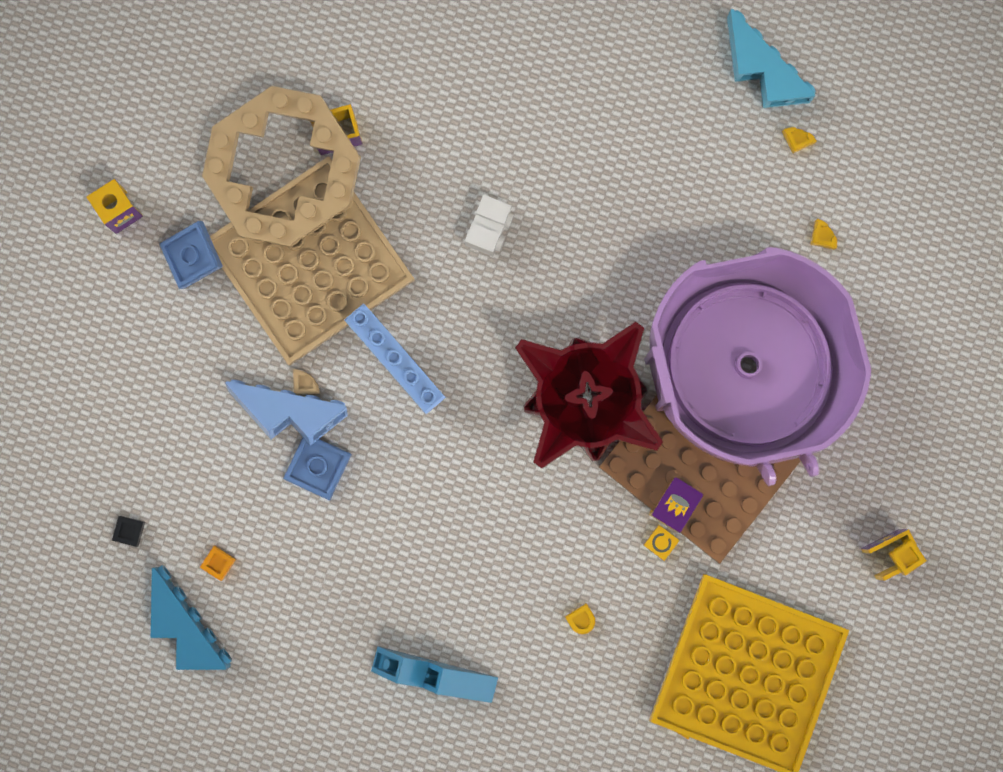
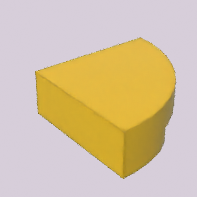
(798, 139)
(823, 235)

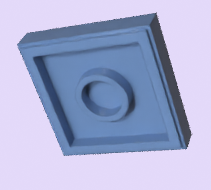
(191, 255)
(317, 467)

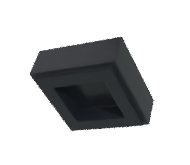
(128, 531)

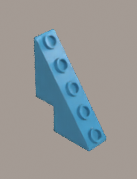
(175, 619)
(433, 675)

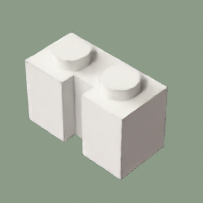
(488, 226)

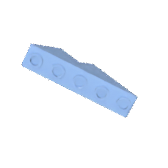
(394, 358)
(277, 410)

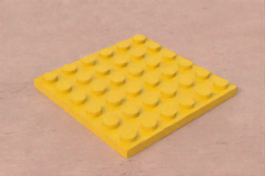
(749, 675)

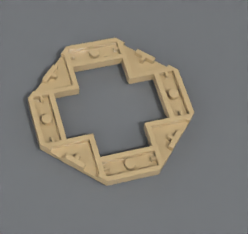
(252, 120)

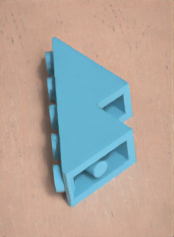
(757, 60)

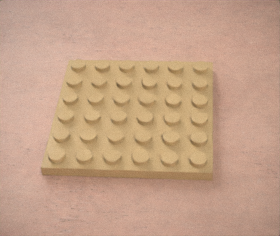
(316, 284)

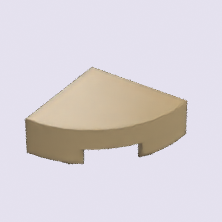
(304, 383)

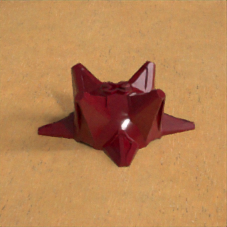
(607, 376)

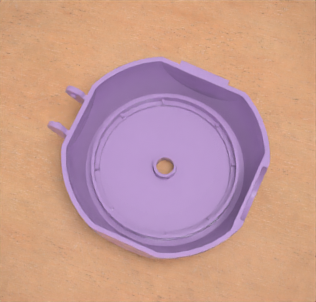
(805, 352)

